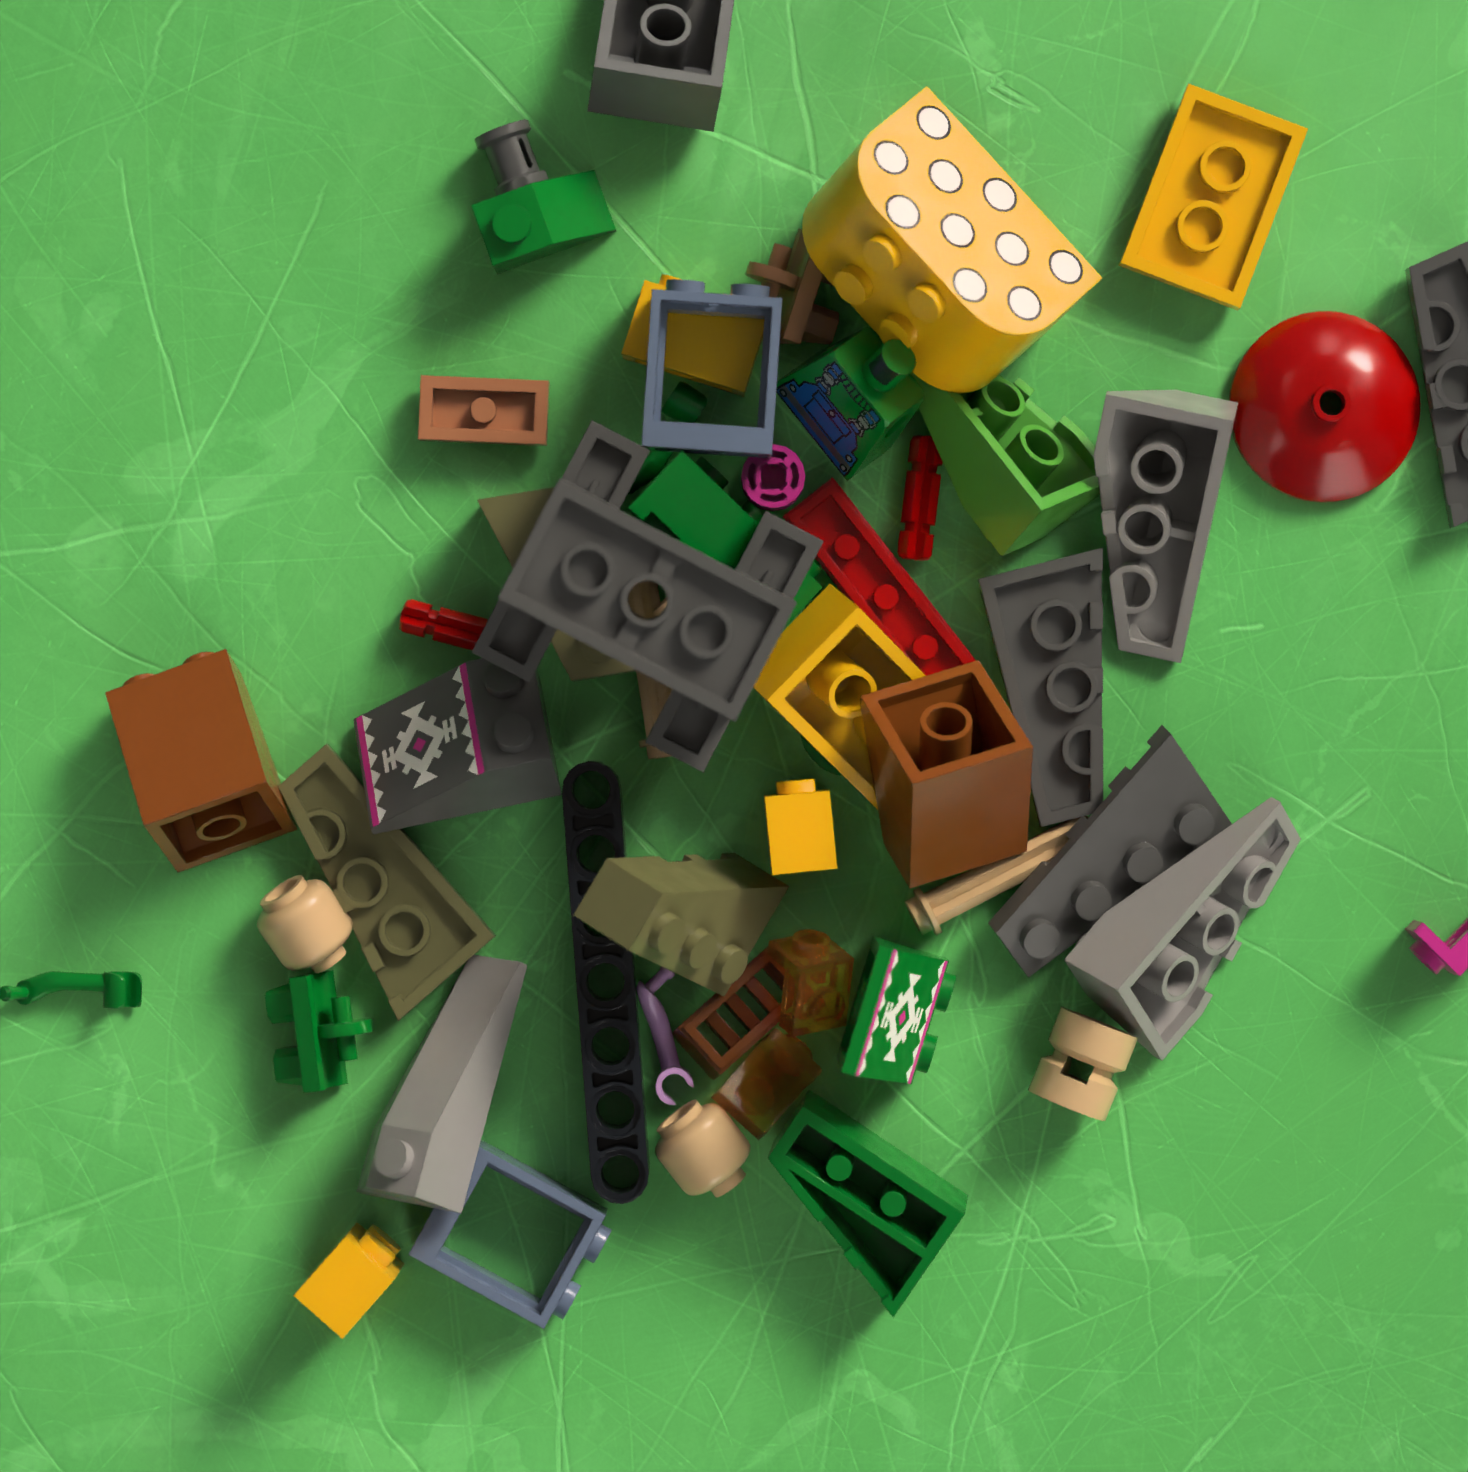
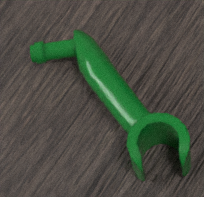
(682, 406)
(118, 987)

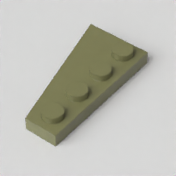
(399, 902)

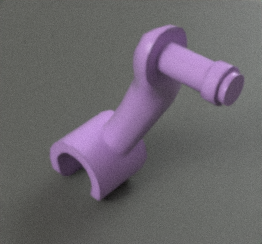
(661, 1032)

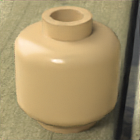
(304, 924)
(702, 1149)

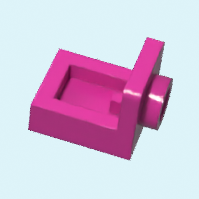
(1435, 953)

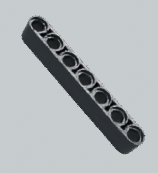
(597, 1013)

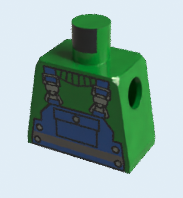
(854, 398)

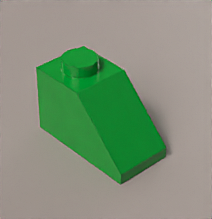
(542, 219)

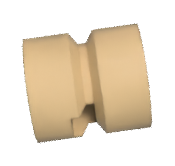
(1089, 1042)

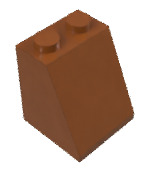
(199, 760)
(948, 773)

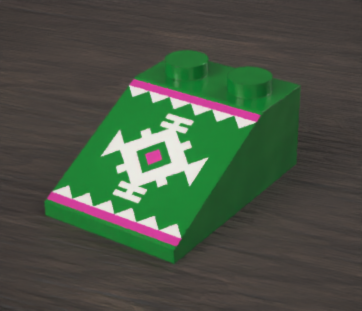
(893, 1013)

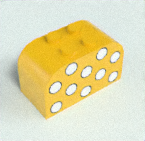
(942, 248)

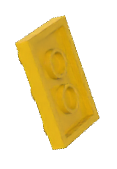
(1213, 197)

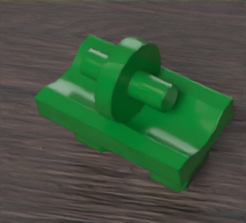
(322, 1030)

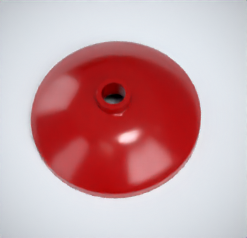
(1280, 414)

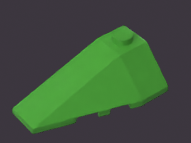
(1010, 460)

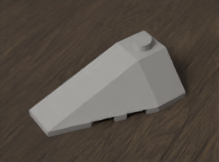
(1159, 488)
(1165, 940)
(439, 1110)

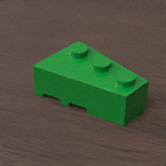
(694, 509)
(868, 1195)

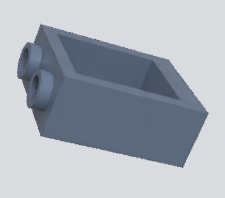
(743, 302)
(561, 1289)

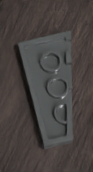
(1441, 325)
(1050, 662)
(1135, 834)

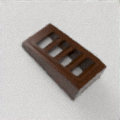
(701, 1050)

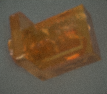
(814, 982)
(767, 1082)

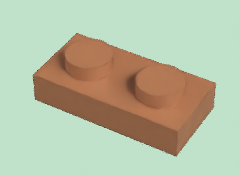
(483, 410)

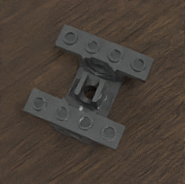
(715, 618)

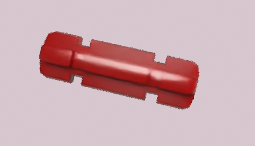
(920, 500)
(445, 625)

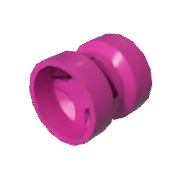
(768, 486)

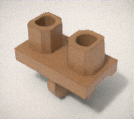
(796, 280)

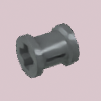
(511, 156)

